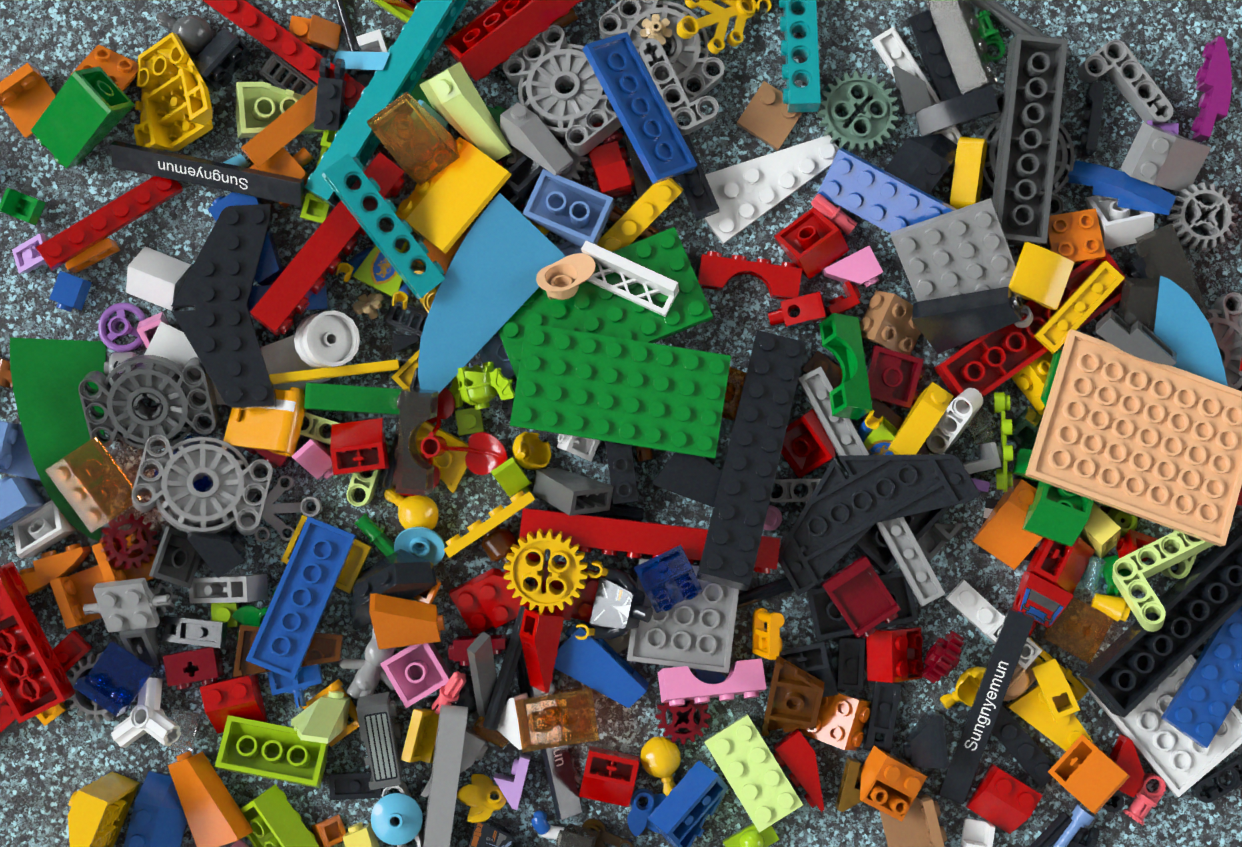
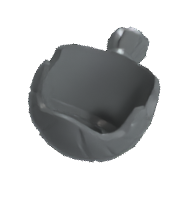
(191, 29)

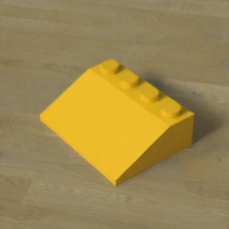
(453, 197)
(100, 810)

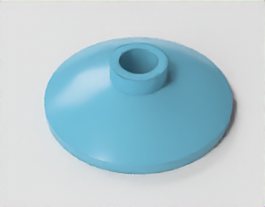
(422, 543)
(405, 809)

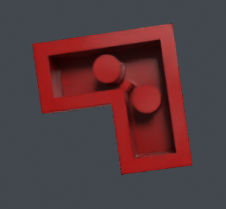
(611, 171)

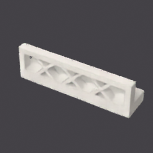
(635, 273)

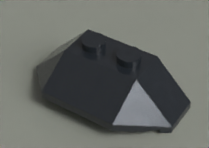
(923, 160)
(396, 576)

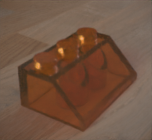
(92, 484)

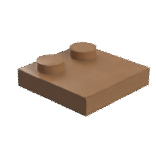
(768, 117)

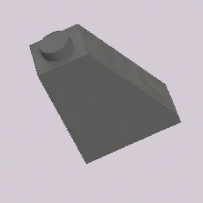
(572, 492)

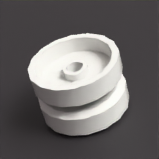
(327, 339)

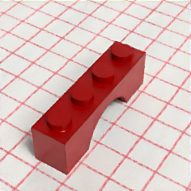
(781, 280)

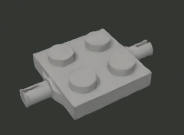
(126, 605)

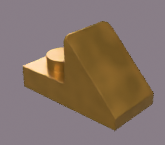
(849, 792)

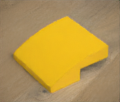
(1041, 275)
(421, 736)

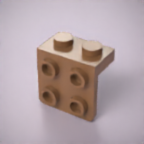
(890, 323)
(918, 827)

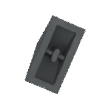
(142, 644)

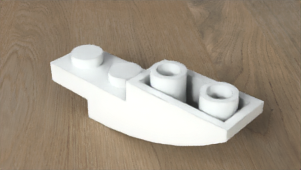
(987, 618)

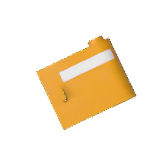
(270, 427)

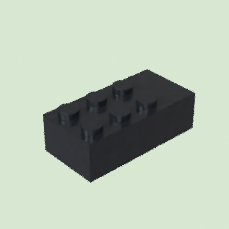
(875, 547)
(830, 623)

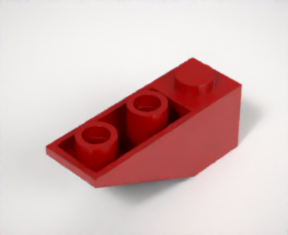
(540, 643)
(801, 760)

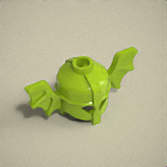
(480, 385)

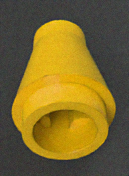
(1111, 606)

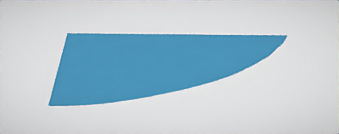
(481, 290)
(1187, 333)

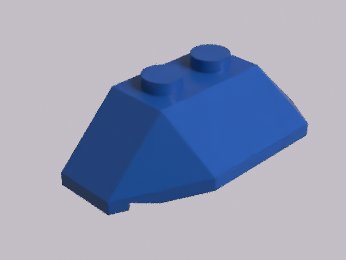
(156, 814)

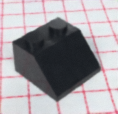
(219, 550)

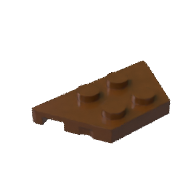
(792, 699)

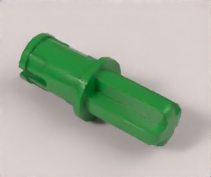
(375, 534)

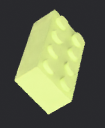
(753, 773)

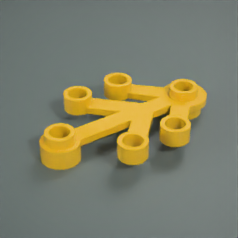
(740, 8)

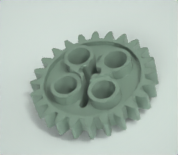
(840, 97)

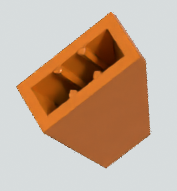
(404, 621)

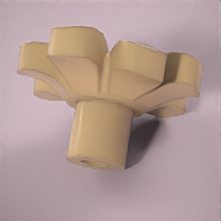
(656, 29)
(368, 304)

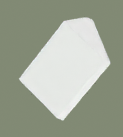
(156, 277)
(40, 530)

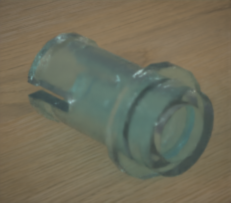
(1093, 574)

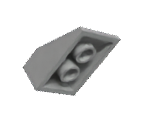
(1164, 158)

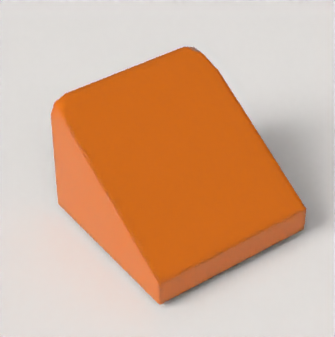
(329, 831)

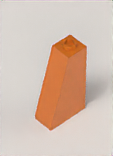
(207, 802)

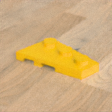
(451, 463)
(1035, 711)

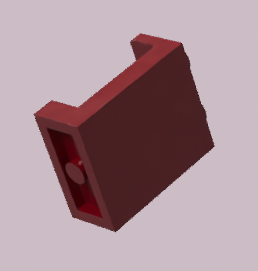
(861, 597)

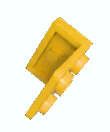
(1032, 380)

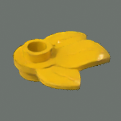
(478, 798)

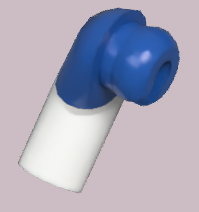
(543, 827)

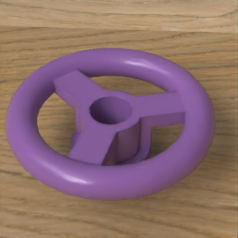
(114, 323)

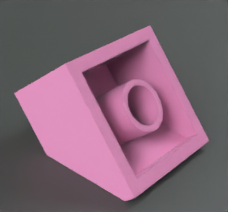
(416, 672)

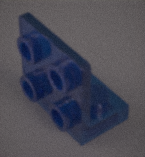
(668, 579)
(115, 679)

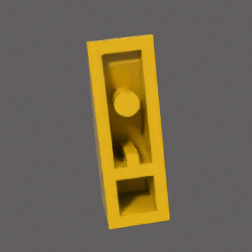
(921, 420)

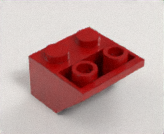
(358, 447)
(1061, 563)
(894, 654)
(609, 776)

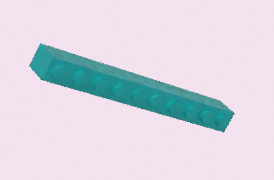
(403, 69)

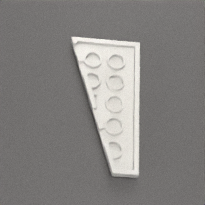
(758, 185)

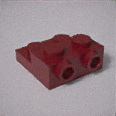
(894, 377)
(458, 648)

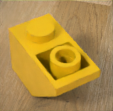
(1055, 689)

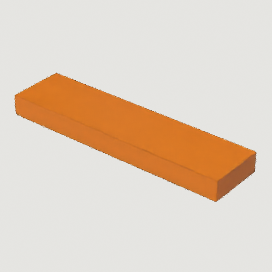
(282, 129)

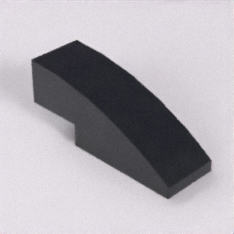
(957, 111)
(521, 182)

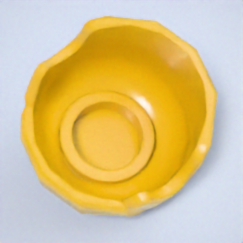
(531, 451)

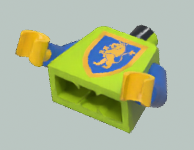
(375, 271)
(877, 434)

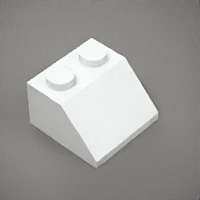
(1118, 224)

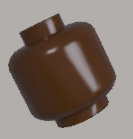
(498, 543)

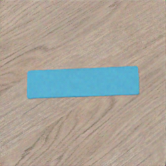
(362, 60)

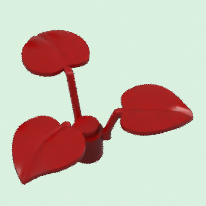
(483, 449)

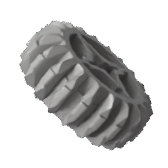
(1208, 224)
(79, 699)

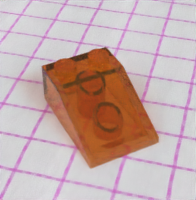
(414, 138)
(557, 719)

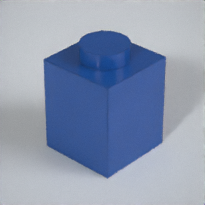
(70, 291)

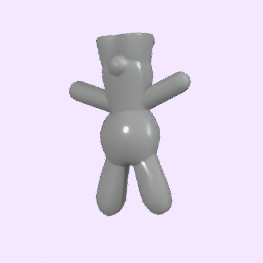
(369, 669)

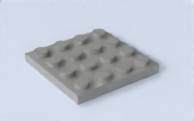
(956, 253)
(691, 633)

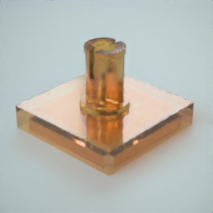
(1079, 630)

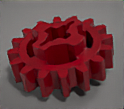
(119, 538)
(943, 657)
(673, 725)

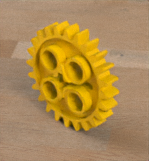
(522, 567)

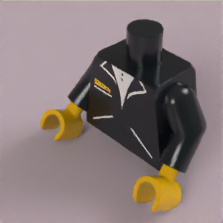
(616, 605)

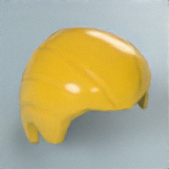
(414, 510)
(965, 688)
(661, 760)

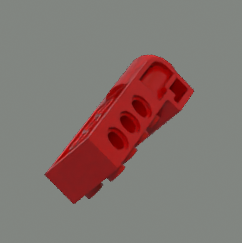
(28, 666)

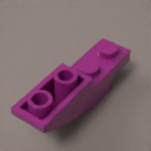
(1216, 82)

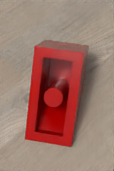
(1126, 757)

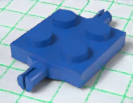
(306, 677)

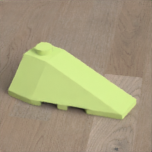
(260, 105)
(462, 107)
(323, 718)

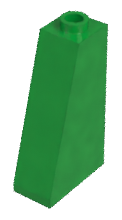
(351, 399)

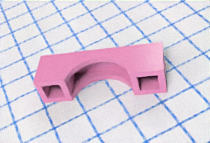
(679, 684)

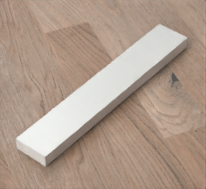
(895, 53)

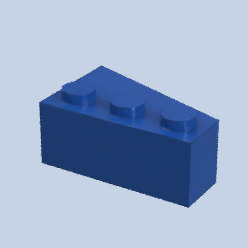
(688, 806)

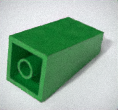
(81, 116)

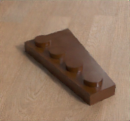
(322, 650)

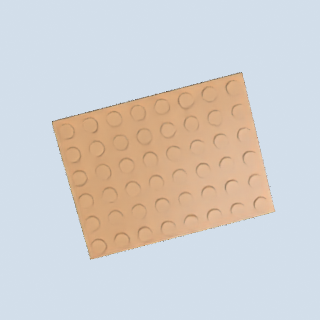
(1142, 439)

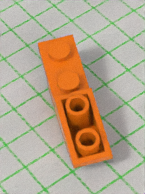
(53, 566)

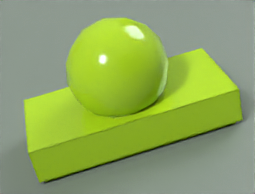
(752, 837)

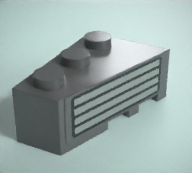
(381, 738)

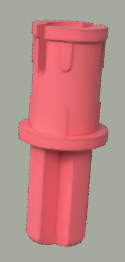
(834, 214)
(450, 692)

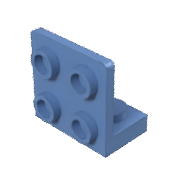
(14, 452)

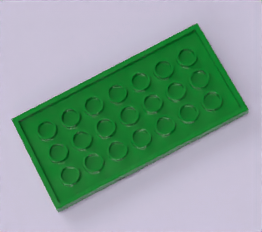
(610, 315)
(620, 390)

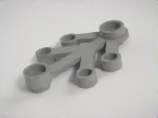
(271, 509)

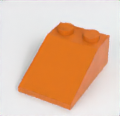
(1002, 530)

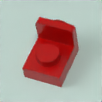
(840, 305)
(1133, 541)

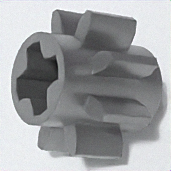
(162, 590)

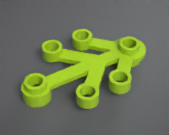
(1004, 478)

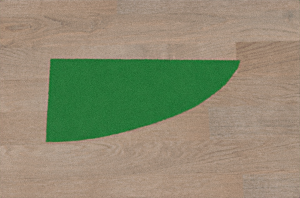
(50, 406)

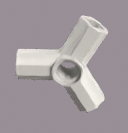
(147, 718)

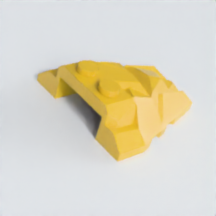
(173, 98)

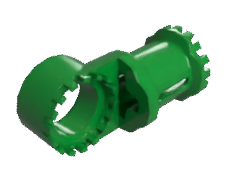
(990, 34)

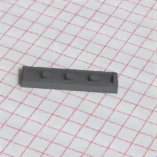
(482, 671)

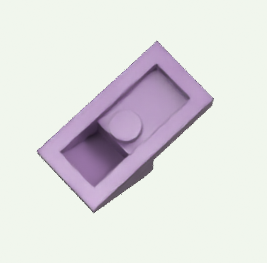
(27, 256)
(511, 786)

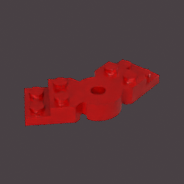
(489, 603)

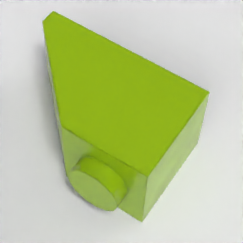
(511, 477)

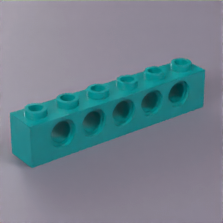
(808, 97)
(369, 220)

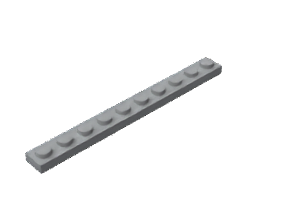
(895, 531)

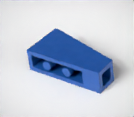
(269, 264)
(599, 667)

